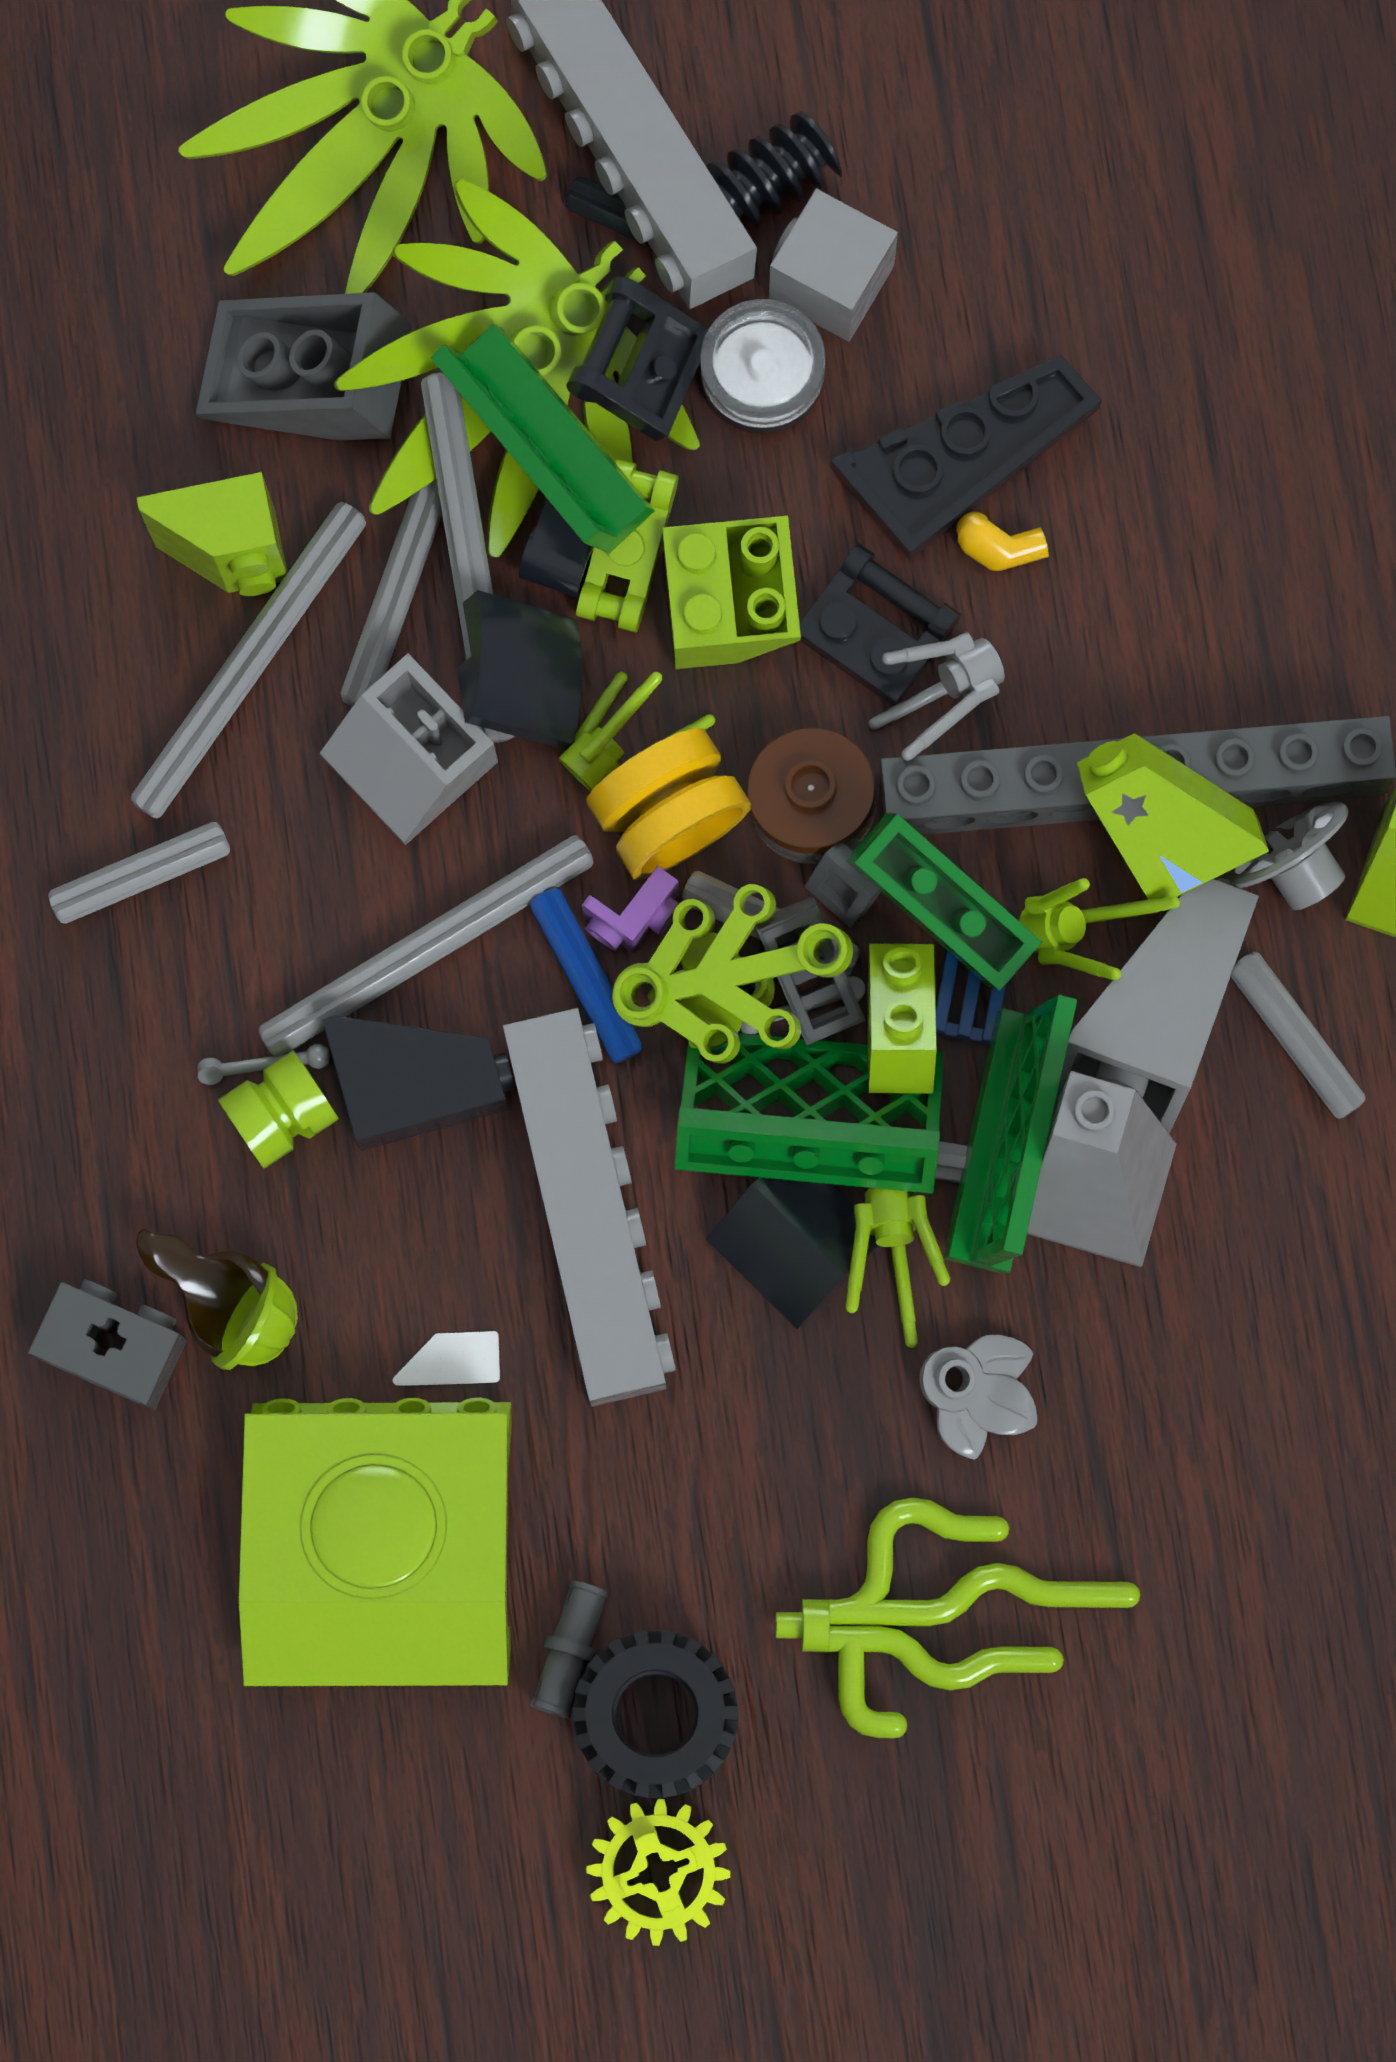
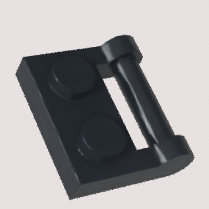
(657, 367)
(858, 637)

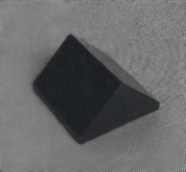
(790, 1243)

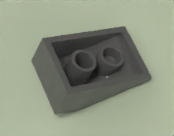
(279, 360)

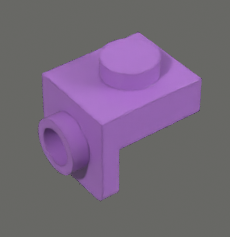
(647, 912)

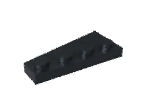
(944, 467)

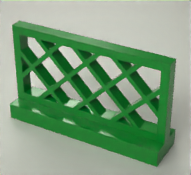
(1009, 1135)
(806, 1145)

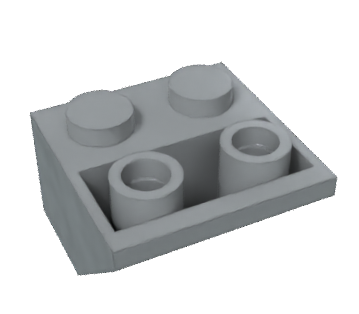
(408, 749)

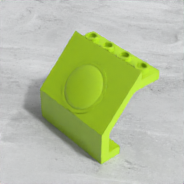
(375, 1543)

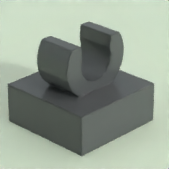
(841, 886)

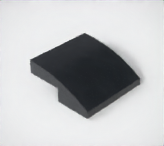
(521, 670)

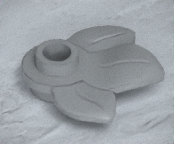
(988, 1395)

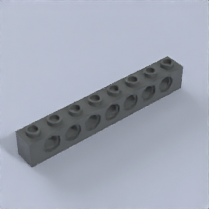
(1046, 787)

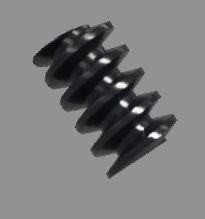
(775, 167)

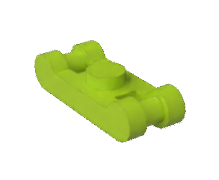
(632, 558)

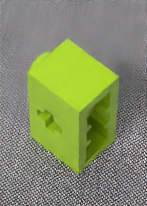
(901, 1018)

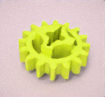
(669, 1901)

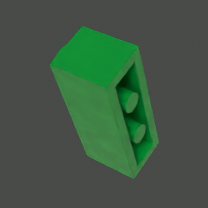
(943, 901)

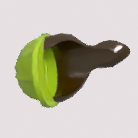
(230, 1300)

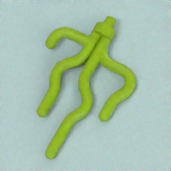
(857, 1622)

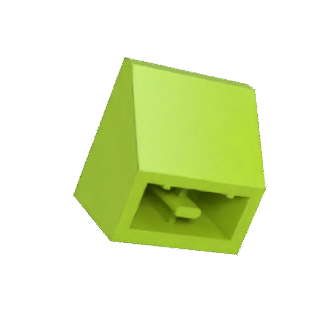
(730, 590)

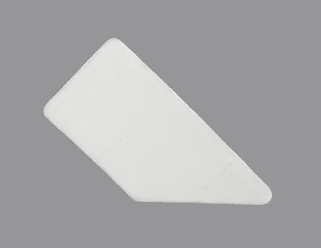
(454, 1360)

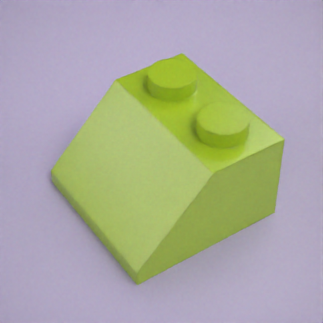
(220, 532)

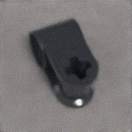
(555, 555)

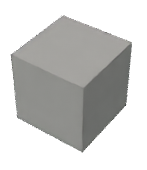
(832, 264)

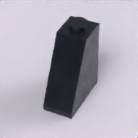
(413, 1078)

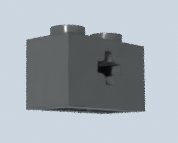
(70, 1343)

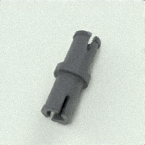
(569, 1649)

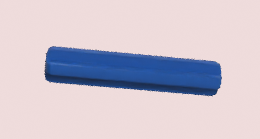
(584, 974)

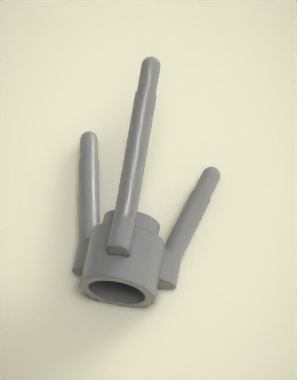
(969, 671)

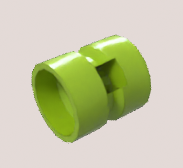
(278, 1109)

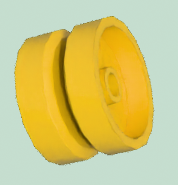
(668, 803)

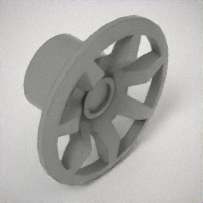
(1303, 864)

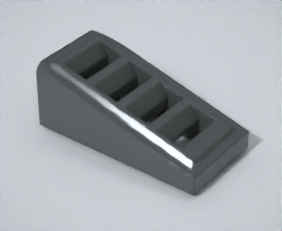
(830, 1021)

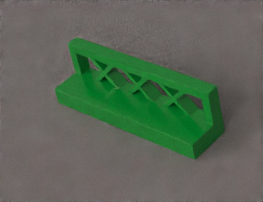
(545, 438)

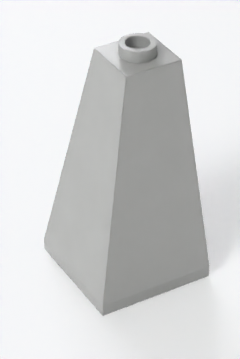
(1161, 1011)
(1101, 1171)

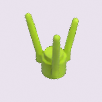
(594, 750)
(1064, 925)
(892, 1220)

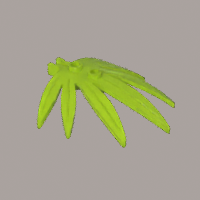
(405, 91)
(547, 315)

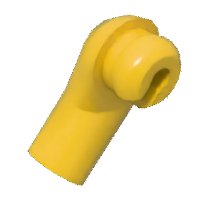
(996, 548)

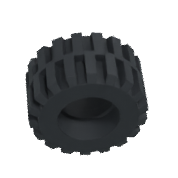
(597, 1704)

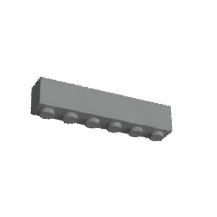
(636, 145)
(586, 1208)

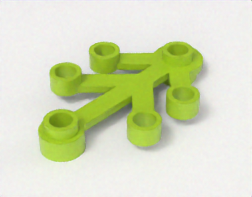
(721, 974)

